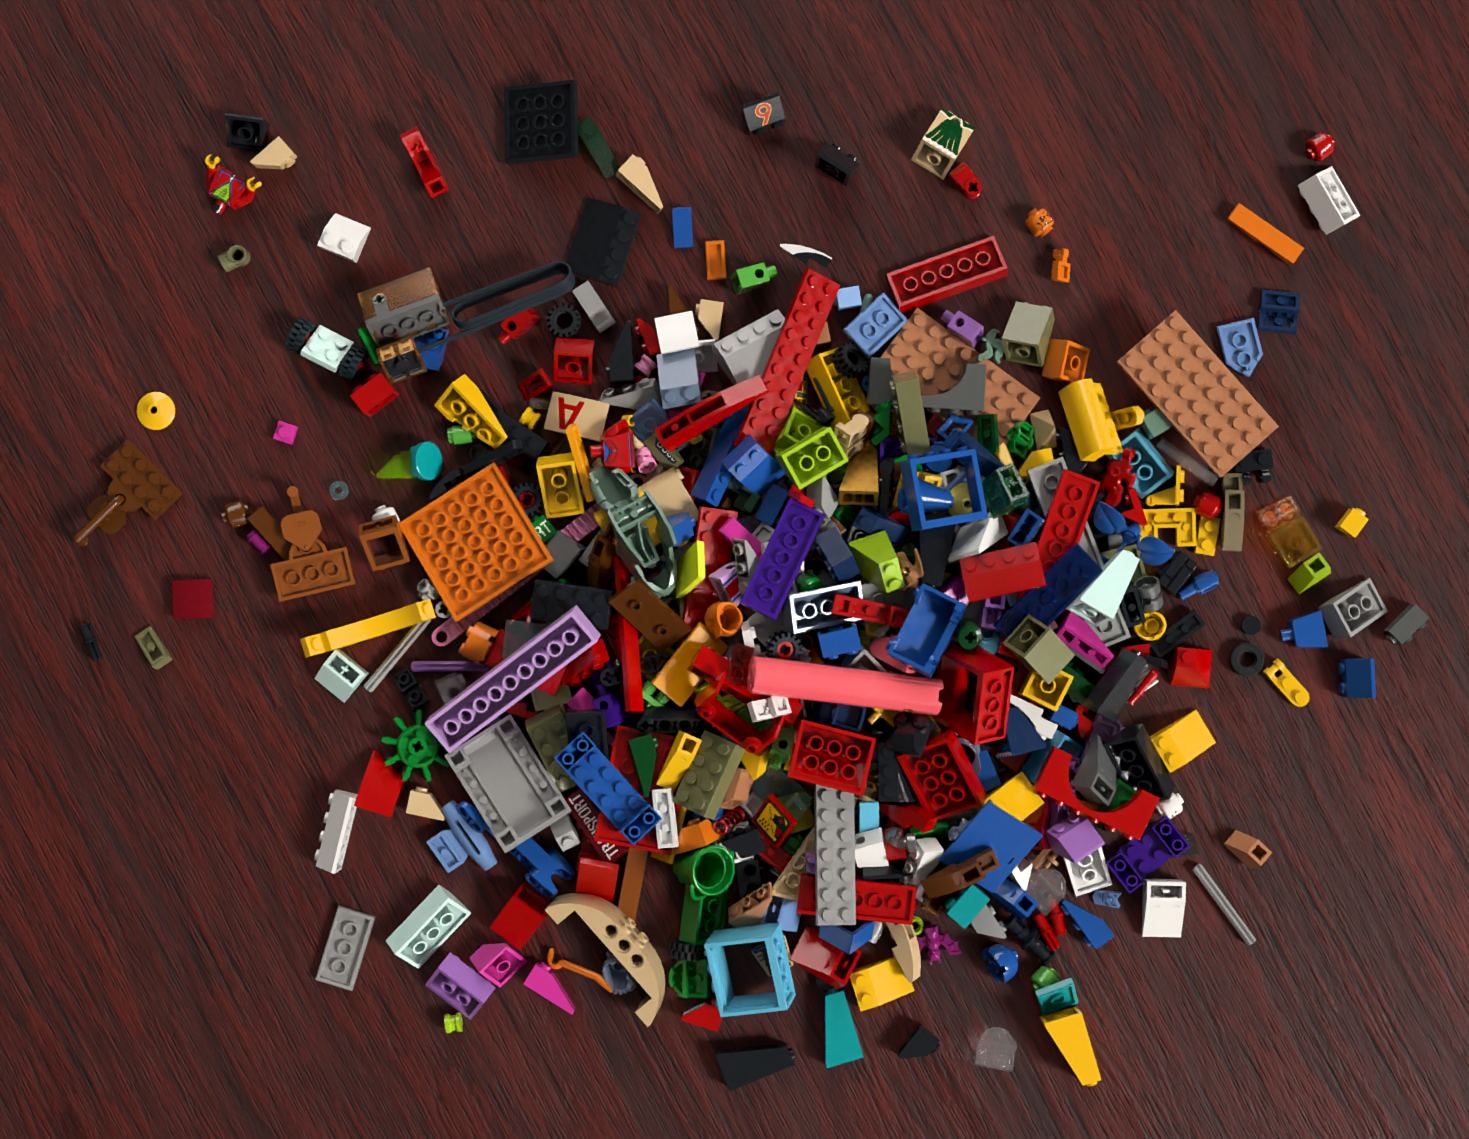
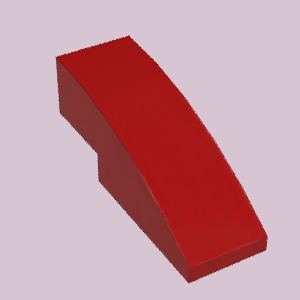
(909, 815)

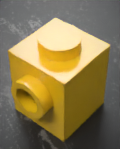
(1352, 522)

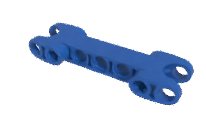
(529, 853)

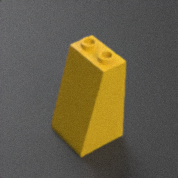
(1072, 1039)

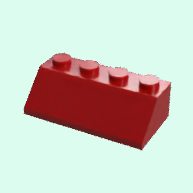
(1002, 572)

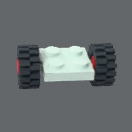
(327, 349)

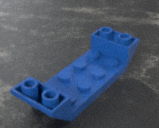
(607, 788)

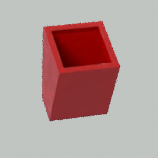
(521, 915)

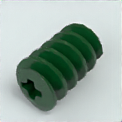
(968, 634)

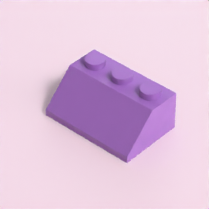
(460, 986)

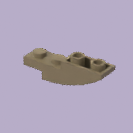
(1232, 512)

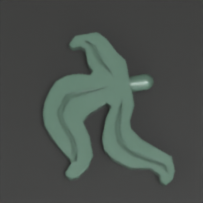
(990, 342)

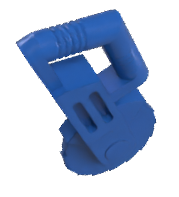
(949, 441)

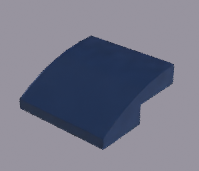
(1278, 312)

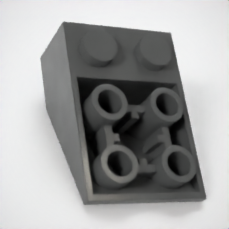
(1096, 775)

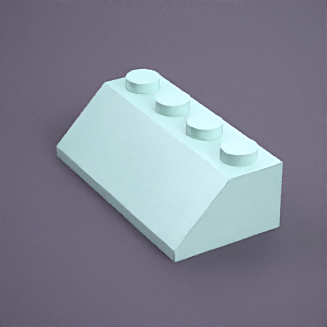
(428, 927)

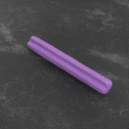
(427, 666)

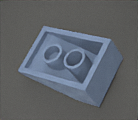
(679, 380)

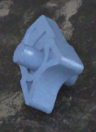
(1107, 898)

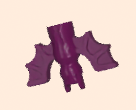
(933, 940)

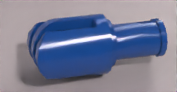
(1200, 584)

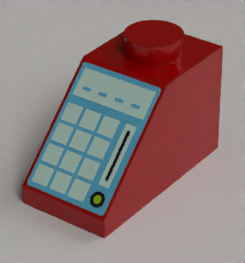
(703, 1015)

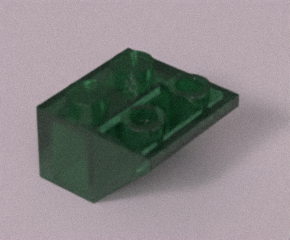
(1004, 491)

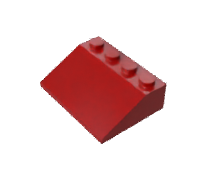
(830, 757)
(943, 777)

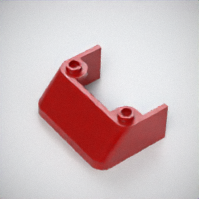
(731, 723)

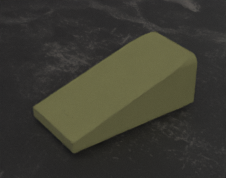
(153, 648)

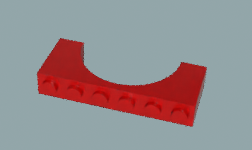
(1129, 818)

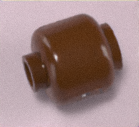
(236, 514)

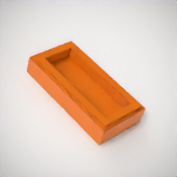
(715, 260)

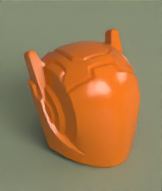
(723, 619)

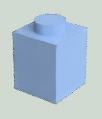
(848, 298)

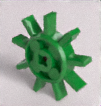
(406, 750)

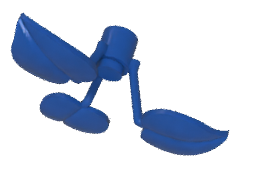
(1152, 548)

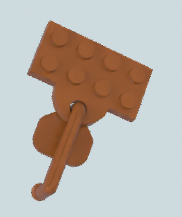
(311, 570)

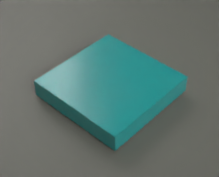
(1057, 996)

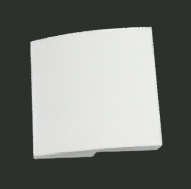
(676, 332)

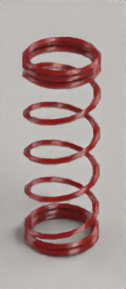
(726, 826)

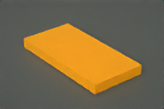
(674, 678)

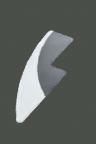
(805, 253)

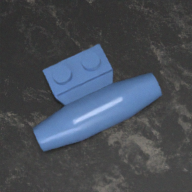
(459, 841)

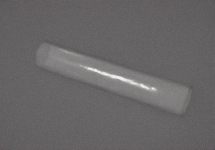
(1186, 462)

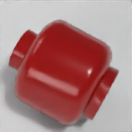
(1319, 146)
(1207, 505)

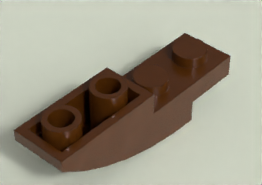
(600, 562)
(960, 876)

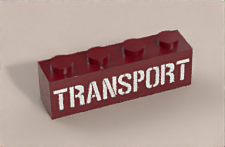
(586, 819)

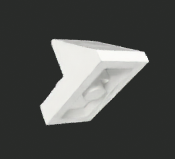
(1021, 874)

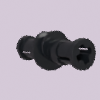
(1029, 938)

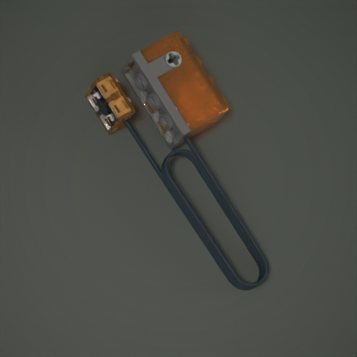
(415, 306)

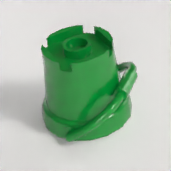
(705, 869)

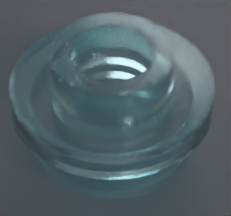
(345, 490)

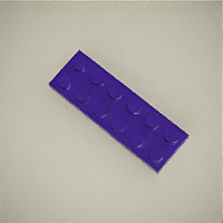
(782, 559)

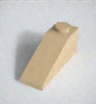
(638, 179)

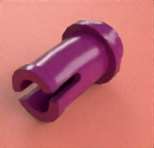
(258, 541)

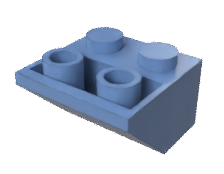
(782, 911)

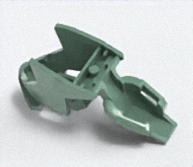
(626, 510)

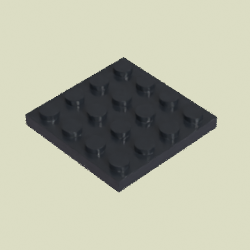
(541, 122)

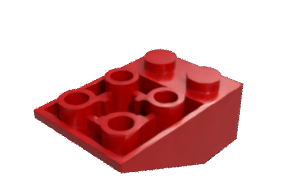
(824, 959)

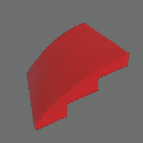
(379, 787)

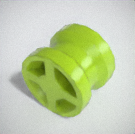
(453, 1022)

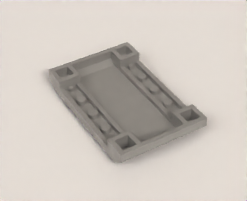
(507, 783)

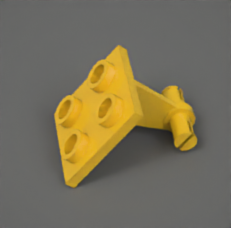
(1170, 496)

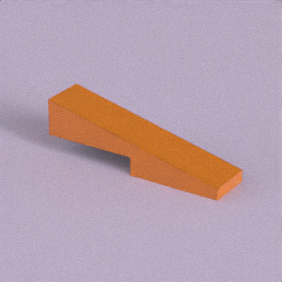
(1265, 233)

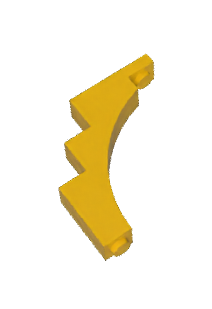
(368, 628)

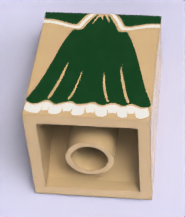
(942, 143)

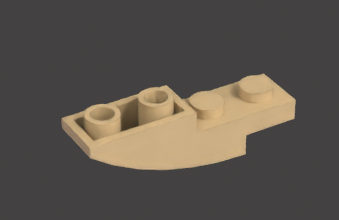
(906, 950)

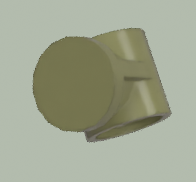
(228, 259)

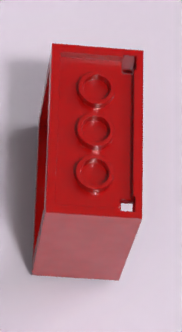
(991, 696)

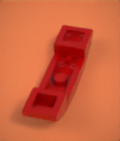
(869, 610)

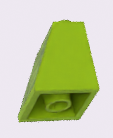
(878, 561)

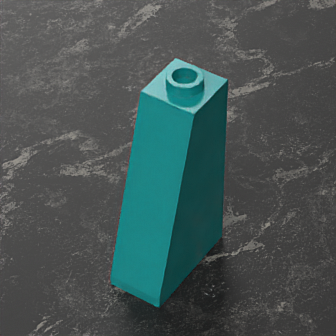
(840, 1033)

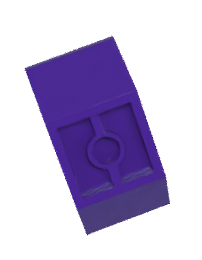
(1141, 857)

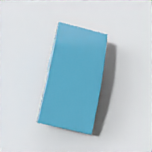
(868, 815)

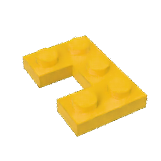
(1179, 518)

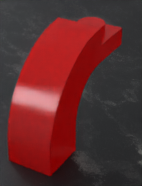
(424, 162)

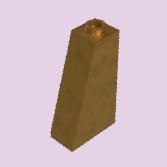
(861, 479)

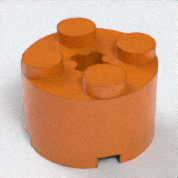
(478, 642)

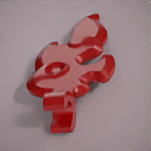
(1116, 472)

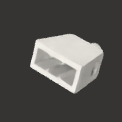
(870, 849)

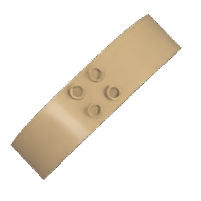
(623, 940)

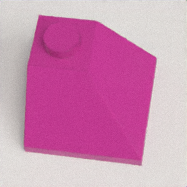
(497, 962)

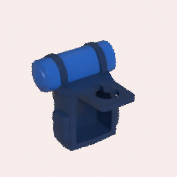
(840, 715)

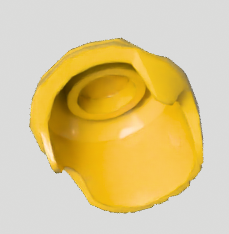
(1153, 628)

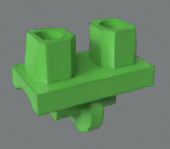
(660, 700)

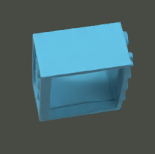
(721, 983)

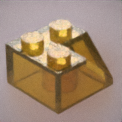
(1293, 541)

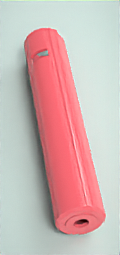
(844, 685)

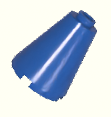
(933, 498)

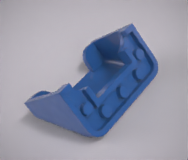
(926, 630)

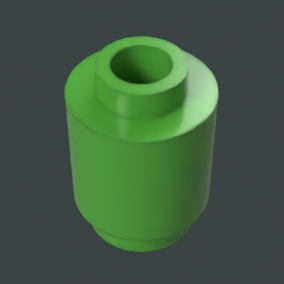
(460, 436)

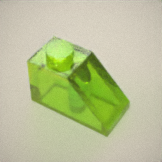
(397, 468)

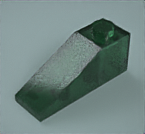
(598, 147)

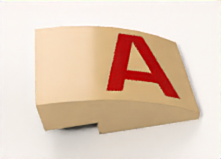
(571, 409)

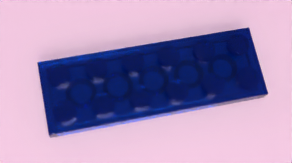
(1064, 583)

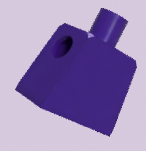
(613, 705)

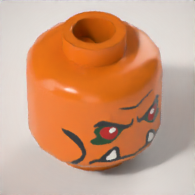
(1039, 222)

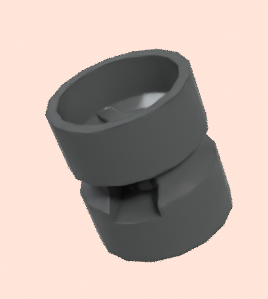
(1149, 593)

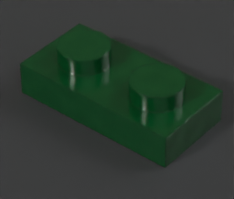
(988, 432)

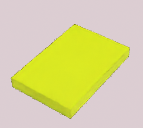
(690, 569)

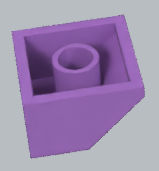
(1074, 838)

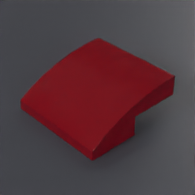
(192, 599)

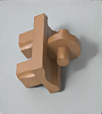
(1038, 859)

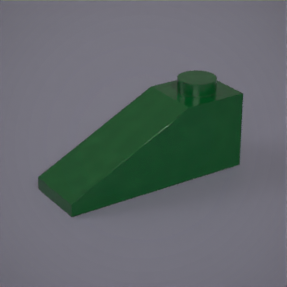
(643, 757)

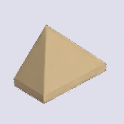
(1044, 429)

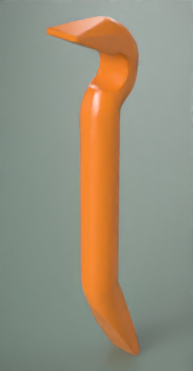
(578, 969)

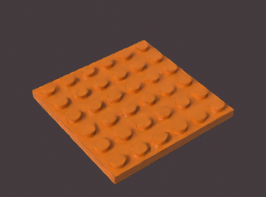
(475, 542)

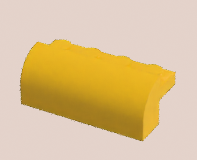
(1090, 420)

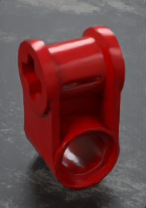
(964, 178)

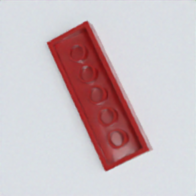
(947, 274)

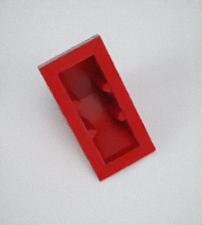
(535, 384)

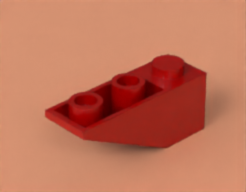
(586, 664)

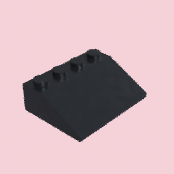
(604, 242)

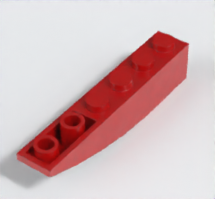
(709, 412)

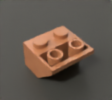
(738, 790)

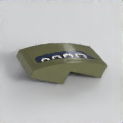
(663, 455)

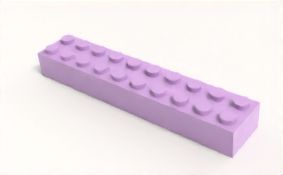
(513, 679)

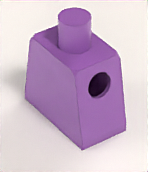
(970, 332)

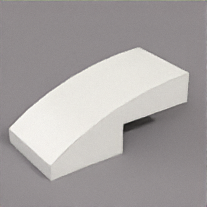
(769, 708)

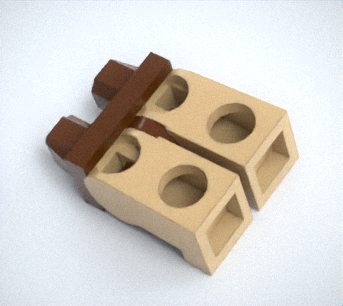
(855, 433)

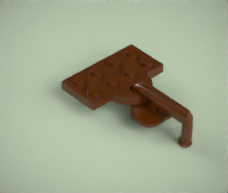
(140, 484)

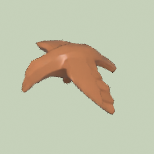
(910, 572)

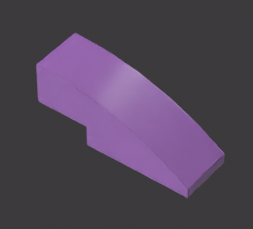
(990, 612)

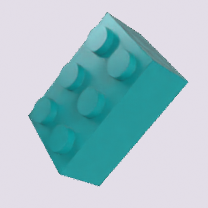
(965, 904)

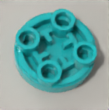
(426, 461)

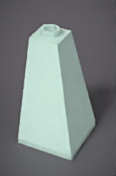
(1103, 596)

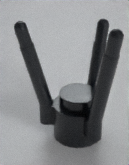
(823, 415)

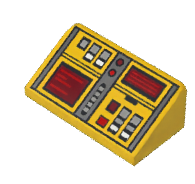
(801, 394)

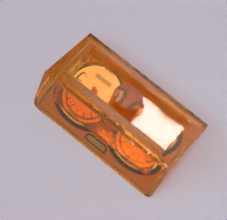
(1278, 514)

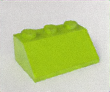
(812, 457)

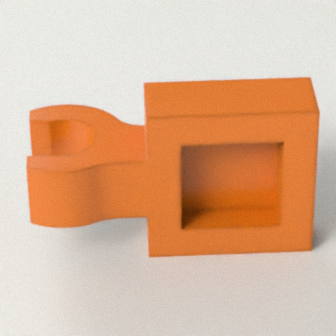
(1060, 267)

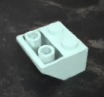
(341, 675)

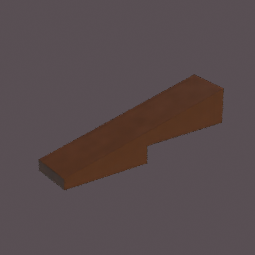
(271, 531)

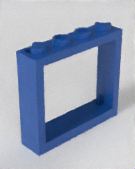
(913, 492)

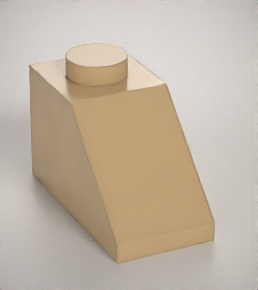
(275, 156)
(710, 316)
(424, 804)

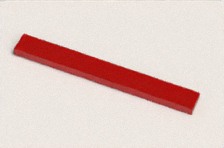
(629, 647)

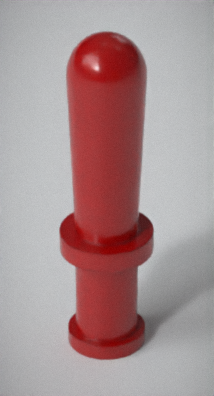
(1146, 682)

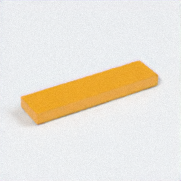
(580, 459)

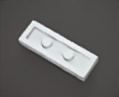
(666, 828)

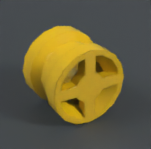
(530, 418)

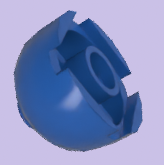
(1002, 962)

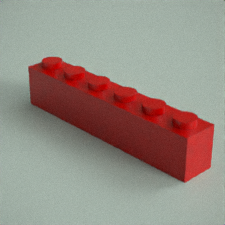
(710, 665)

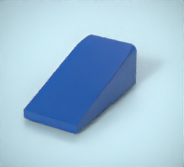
(682, 227)

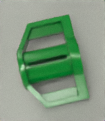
(1024, 441)

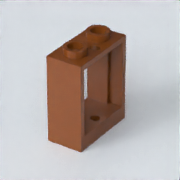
(381, 528)

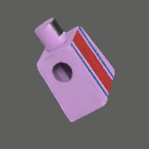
(726, 583)

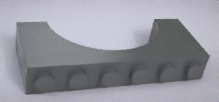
(965, 396)

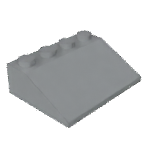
(748, 349)

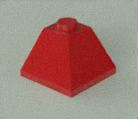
(1191, 667)

